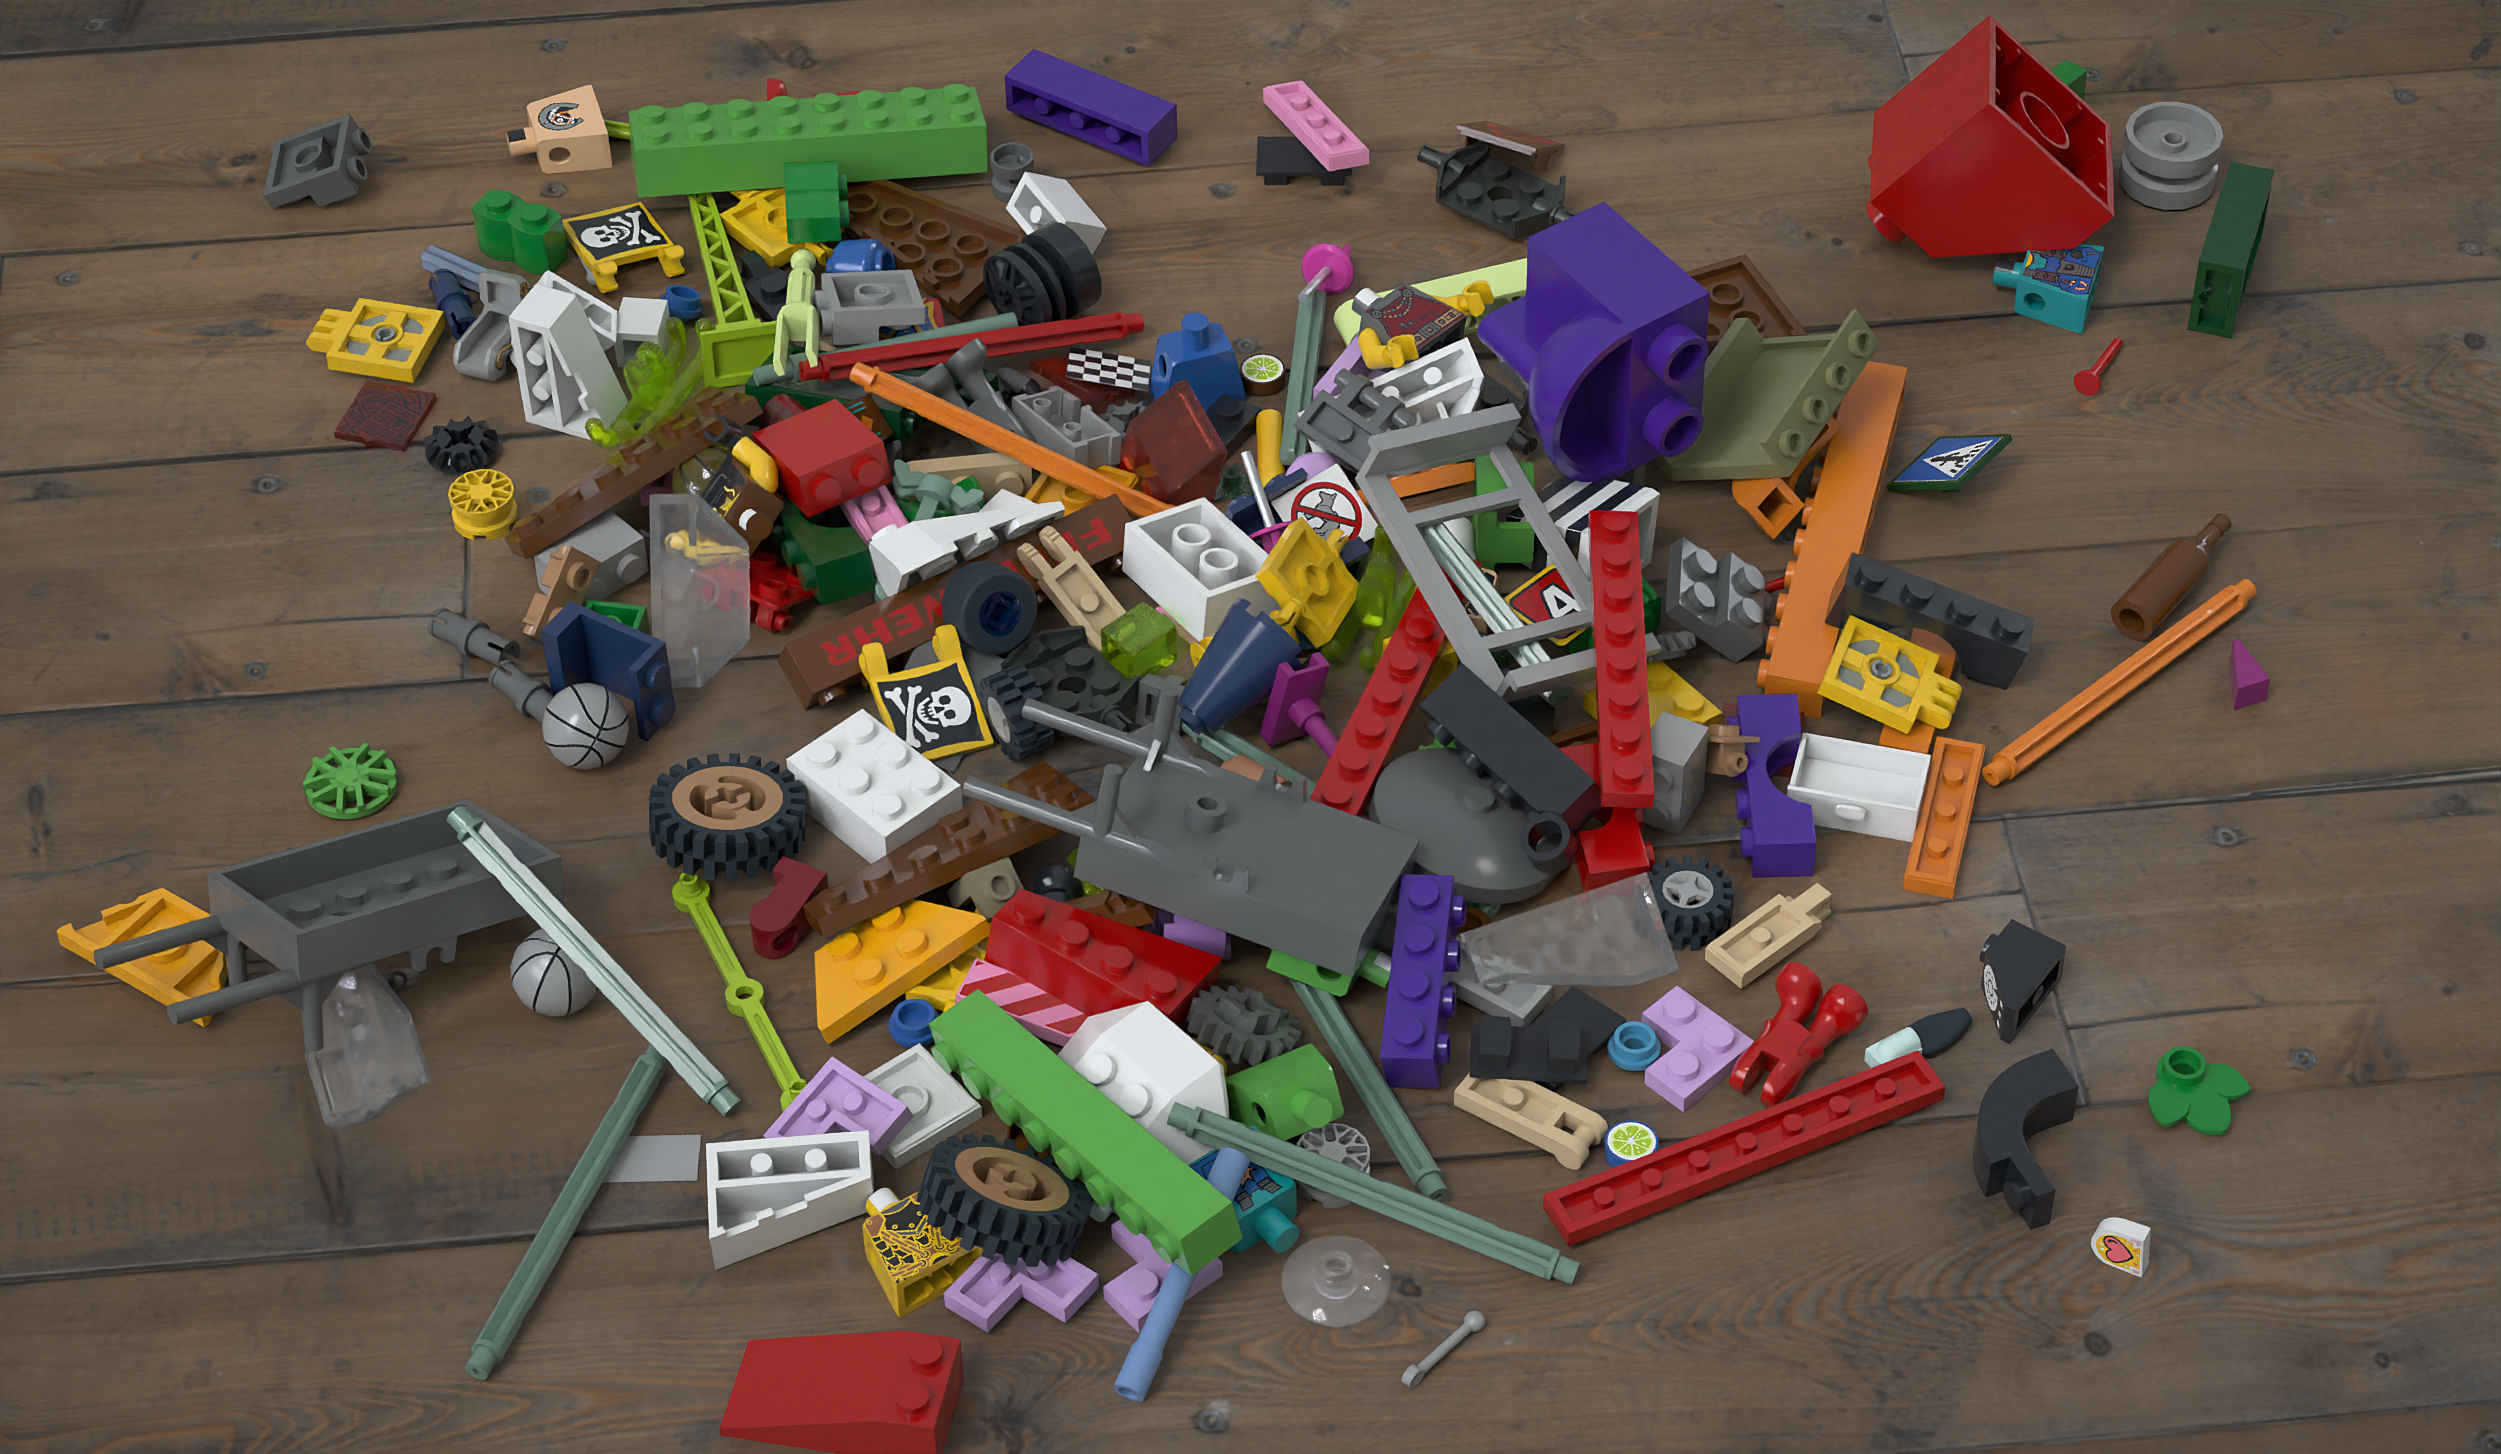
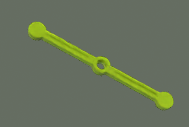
(693, 897)

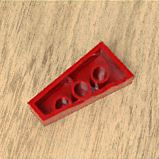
(1096, 960)

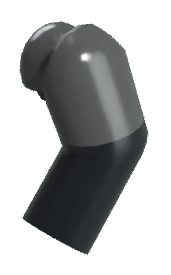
(1013, 380)

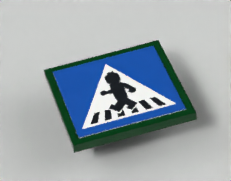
(1949, 462)

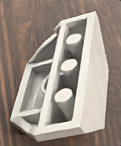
(1431, 386)
(1146, 1067)

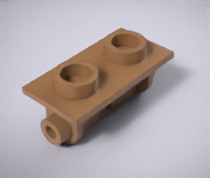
(569, 578)
(1726, 749)

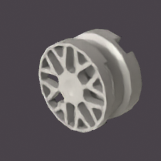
(1338, 1144)

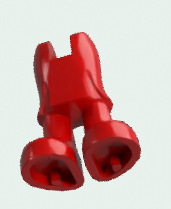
(1785, 1044)

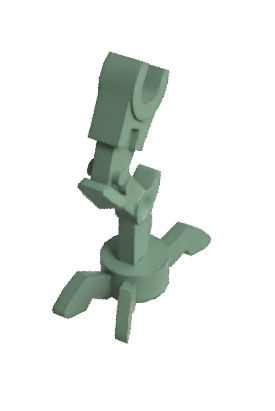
(933, 493)

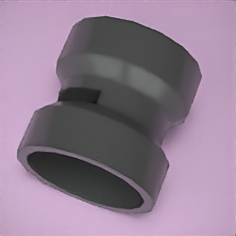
(1009, 164)

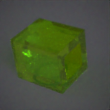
(1140, 642)

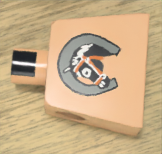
(564, 133)

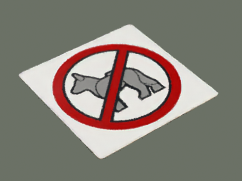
(1328, 504)

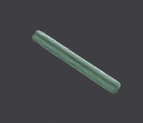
(1485, 599)

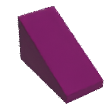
(2247, 677)

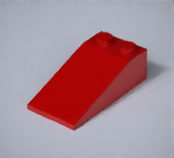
(848, 1392)

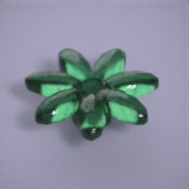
(1232, 483)

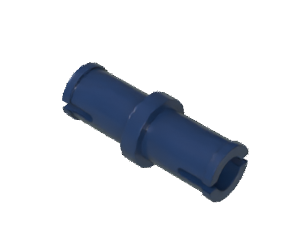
(453, 301)

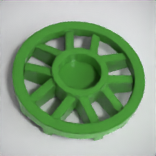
(350, 781)

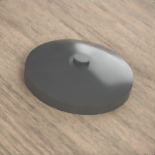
(1460, 826)

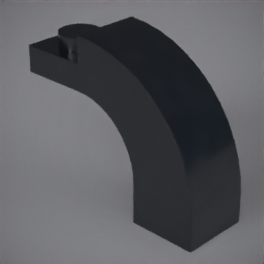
(2015, 1107)

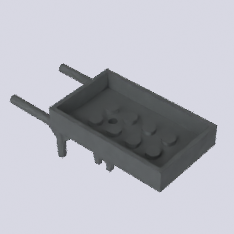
(1223, 844)
(343, 907)

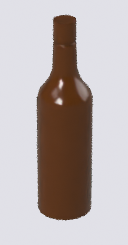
(2167, 582)

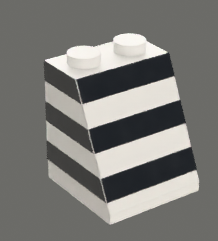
(1569, 508)

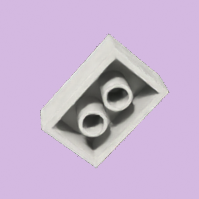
(1195, 565)
(872, 786)

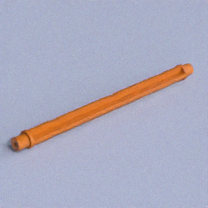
(1003, 440)
(2118, 682)

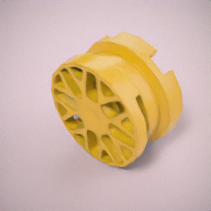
(483, 504)

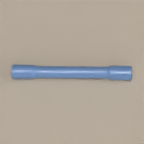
(1147, 1350)

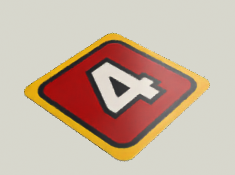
(1544, 599)

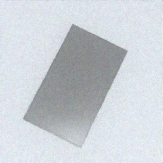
(656, 1159)

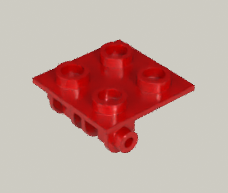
(773, 591)

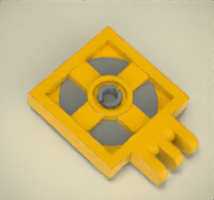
(378, 338)
(1888, 678)

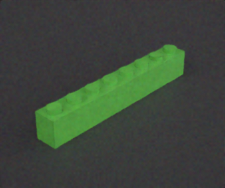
(1085, 1133)

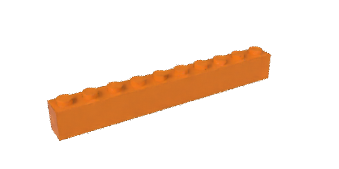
(1836, 526)

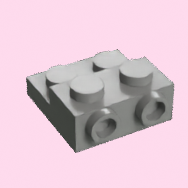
(859, 302)

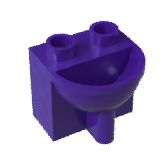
(1606, 345)

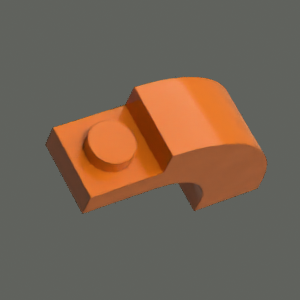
(1773, 500)

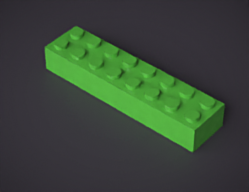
(749, 142)

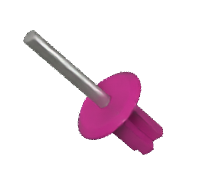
(1326, 269)
(1272, 532)

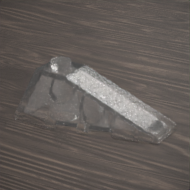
(1582, 940)

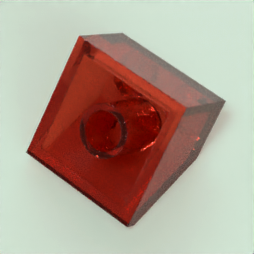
(1175, 448)

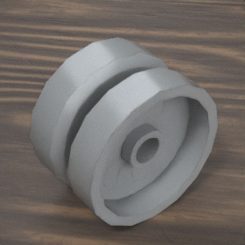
(2170, 155)

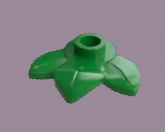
(2194, 1091)

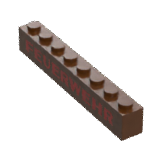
(826, 660)

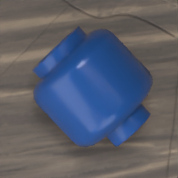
(860, 256)

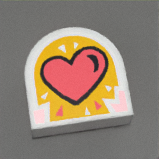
(2123, 1245)

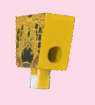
(909, 1254)

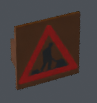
(1511, 139)

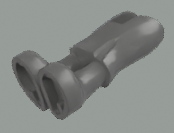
(967, 371)

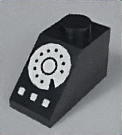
(2019, 975)

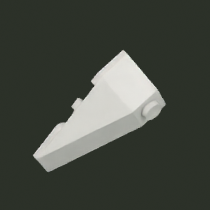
(934, 545)

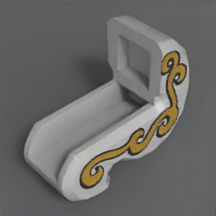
(487, 341)

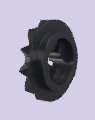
(462, 457)

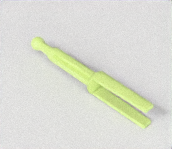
(798, 318)

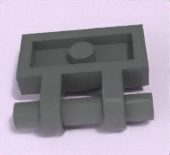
(1340, 429)

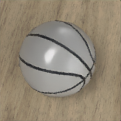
(585, 726)
(548, 978)

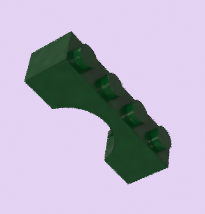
(827, 559)

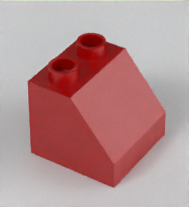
(1989, 155)

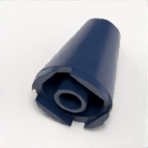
(1236, 669)

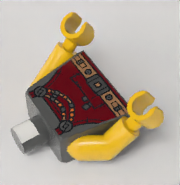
(1413, 323)

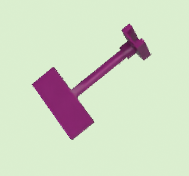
(1295, 708)

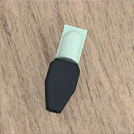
(1925, 1035)

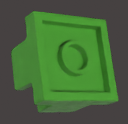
(1494, 539)

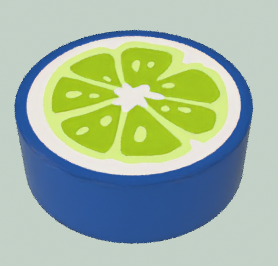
(1628, 1142)

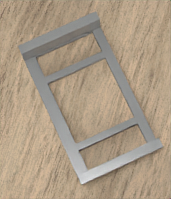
(1459, 440)

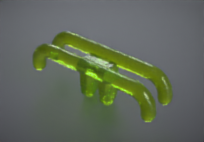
(653, 385)
(1376, 606)

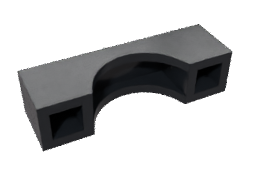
(1985, 636)

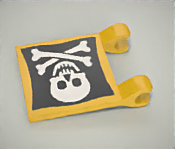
(620, 238)
(930, 704)

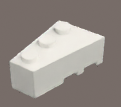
(562, 364)
(783, 1189)

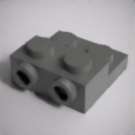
(318, 163)
(1717, 599)

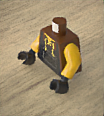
(743, 486)

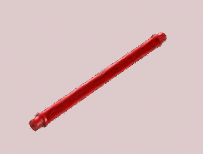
(998, 343)

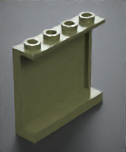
(1769, 399)

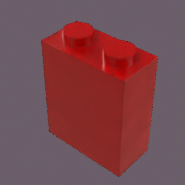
(825, 457)

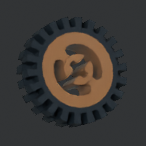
(727, 816)
(1003, 1200)

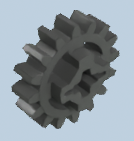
(1242, 1025)

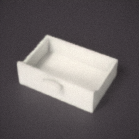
(1860, 786)

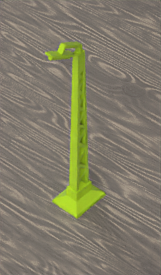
(735, 344)

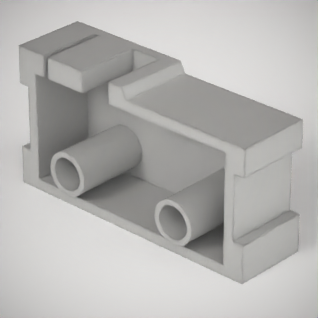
(1057, 424)

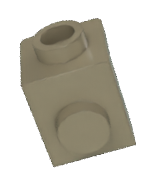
(986, 888)

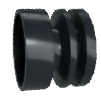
(1043, 276)

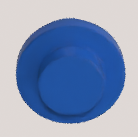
(683, 302)
(910, 1023)

